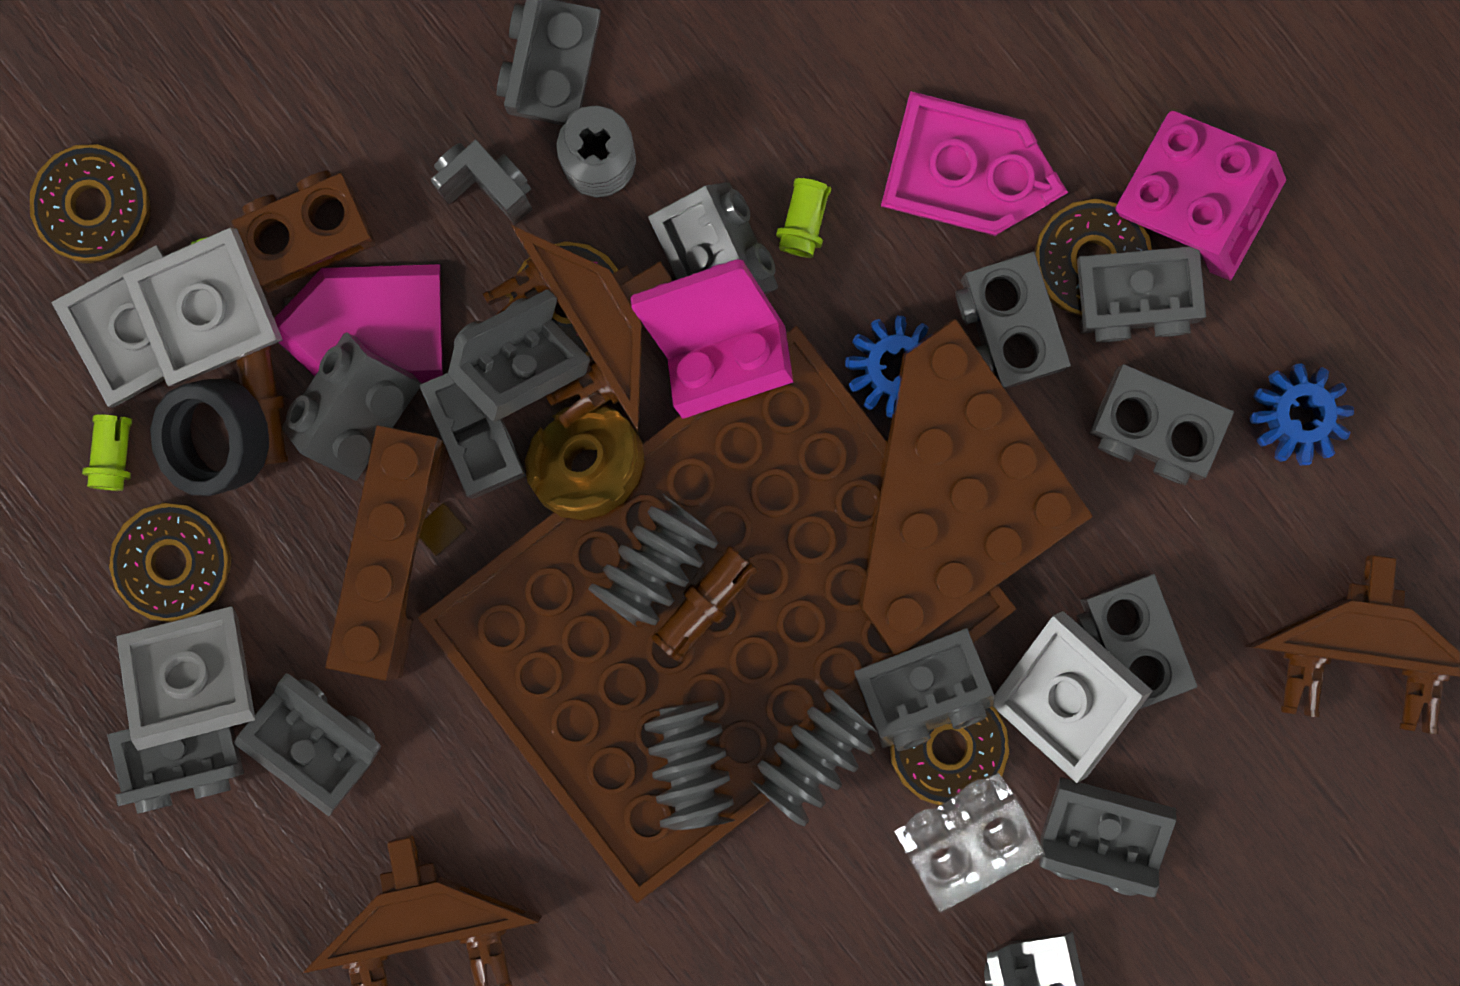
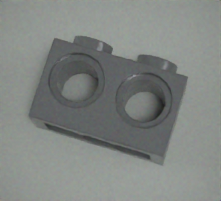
(1030, 319)
(1164, 409)
(476, 445)
(1151, 636)

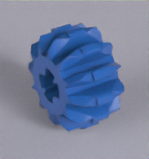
(887, 346)
(1312, 397)

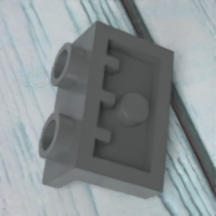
(549, 59)
(712, 230)
(1141, 292)
(926, 690)

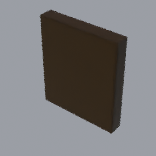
(441, 529)

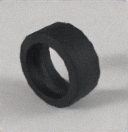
(174, 445)

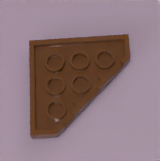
(960, 492)

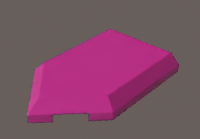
(968, 167)
(386, 307)

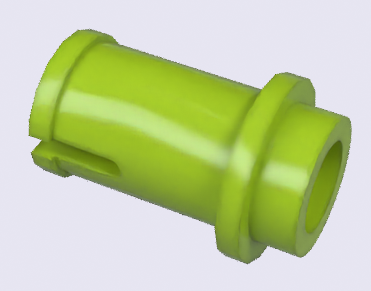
(804, 218)
(108, 453)

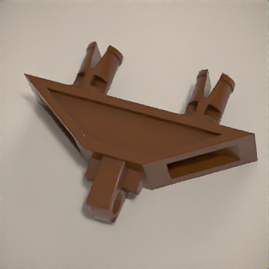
(600, 314)
(1367, 630)
(422, 912)

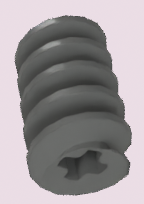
(603, 130)
(654, 564)
(815, 758)
(690, 766)

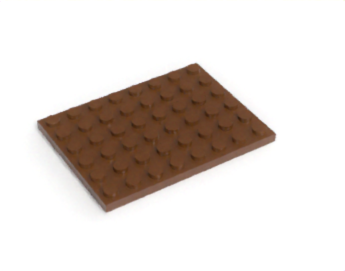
(573, 682)

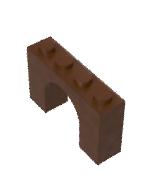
(371, 618)

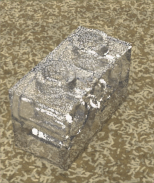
(975, 853)

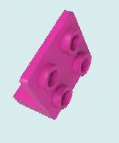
(1204, 190)
(717, 337)

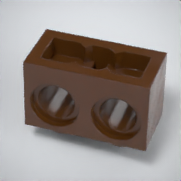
(308, 246)

